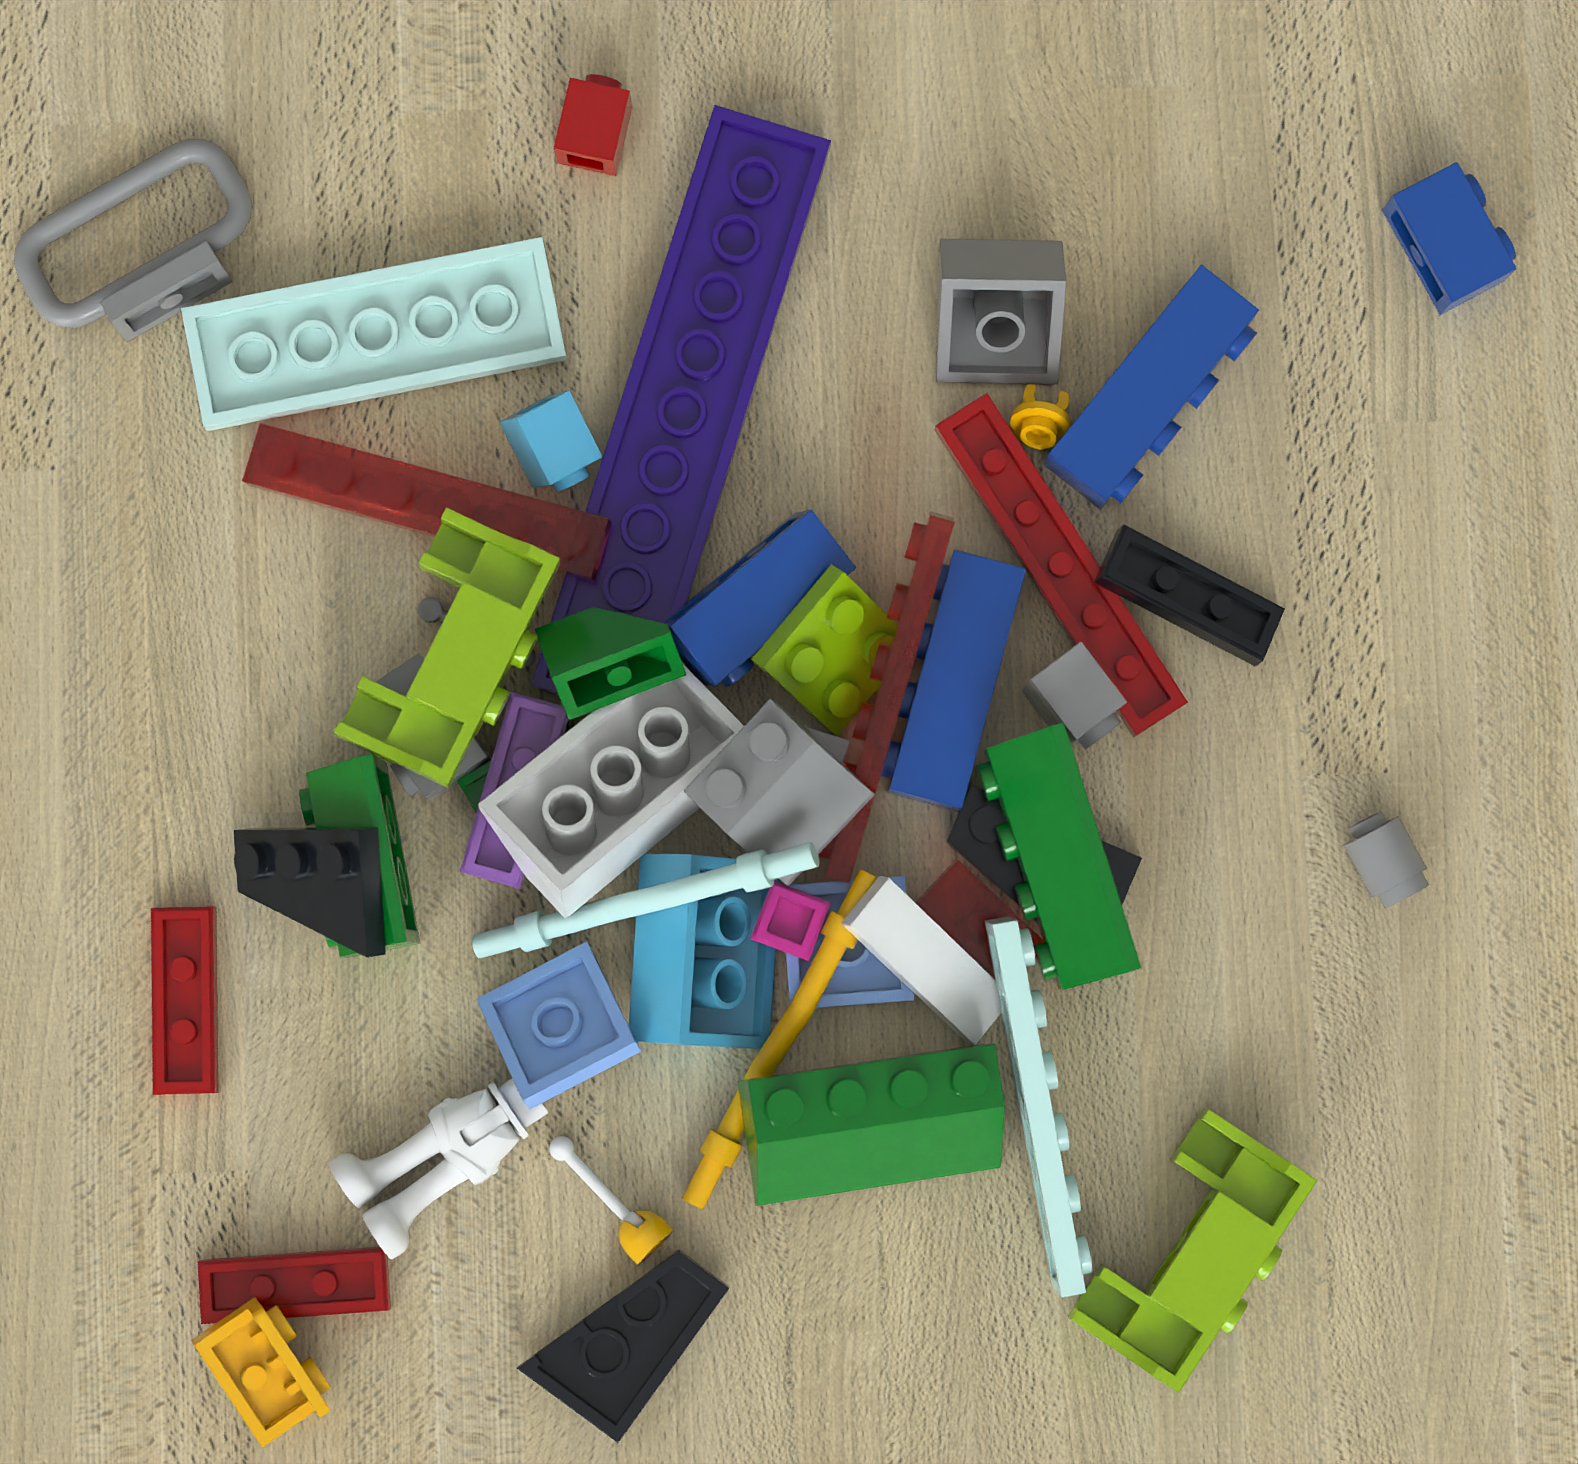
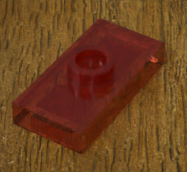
(962, 906)

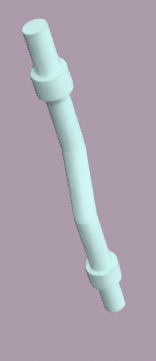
(750, 872)

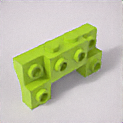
(469, 657)
(1210, 1263)

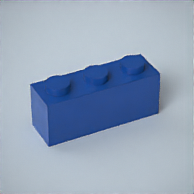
(752, 598)

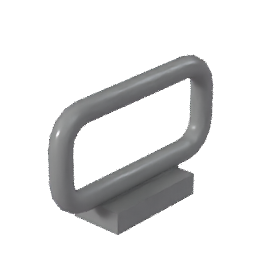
(162, 284)

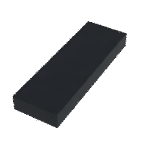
(1189, 595)

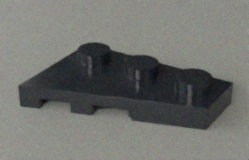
(628, 1345)

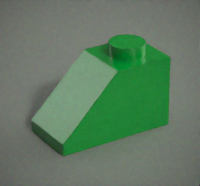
(606, 658)

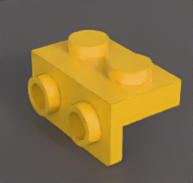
(261, 1372)

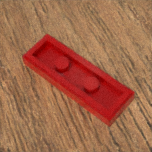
(184, 1000)
(297, 1283)

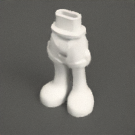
(470, 1135)

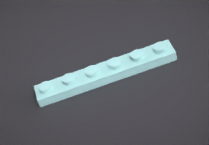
(1043, 1131)

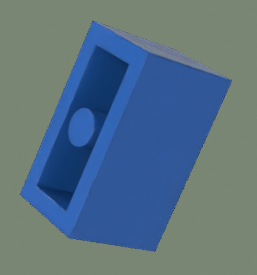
(1450, 237)

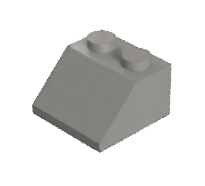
(1000, 311)
(778, 786)

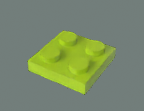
(828, 650)

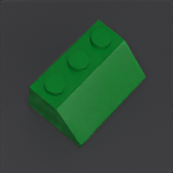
(361, 796)

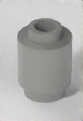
(1386, 859)

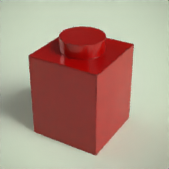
(593, 124)

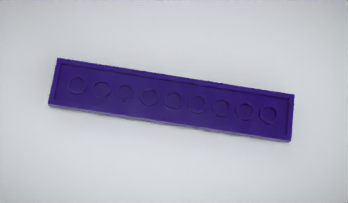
(696, 366)

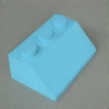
(697, 967)

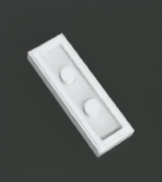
(925, 959)

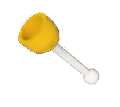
(639, 1230)

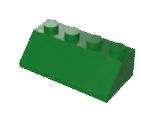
(1059, 857)
(873, 1123)

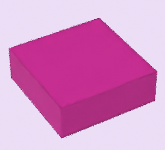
(790, 920)

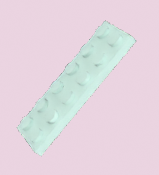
(373, 334)

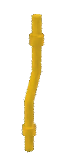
(722, 1145)

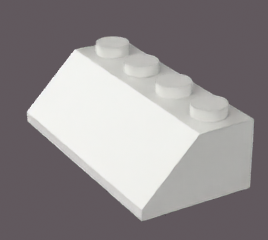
(609, 789)

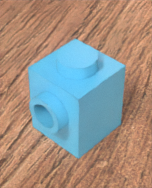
(552, 442)

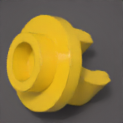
(1040, 422)

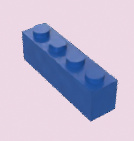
(1151, 387)
(955, 680)

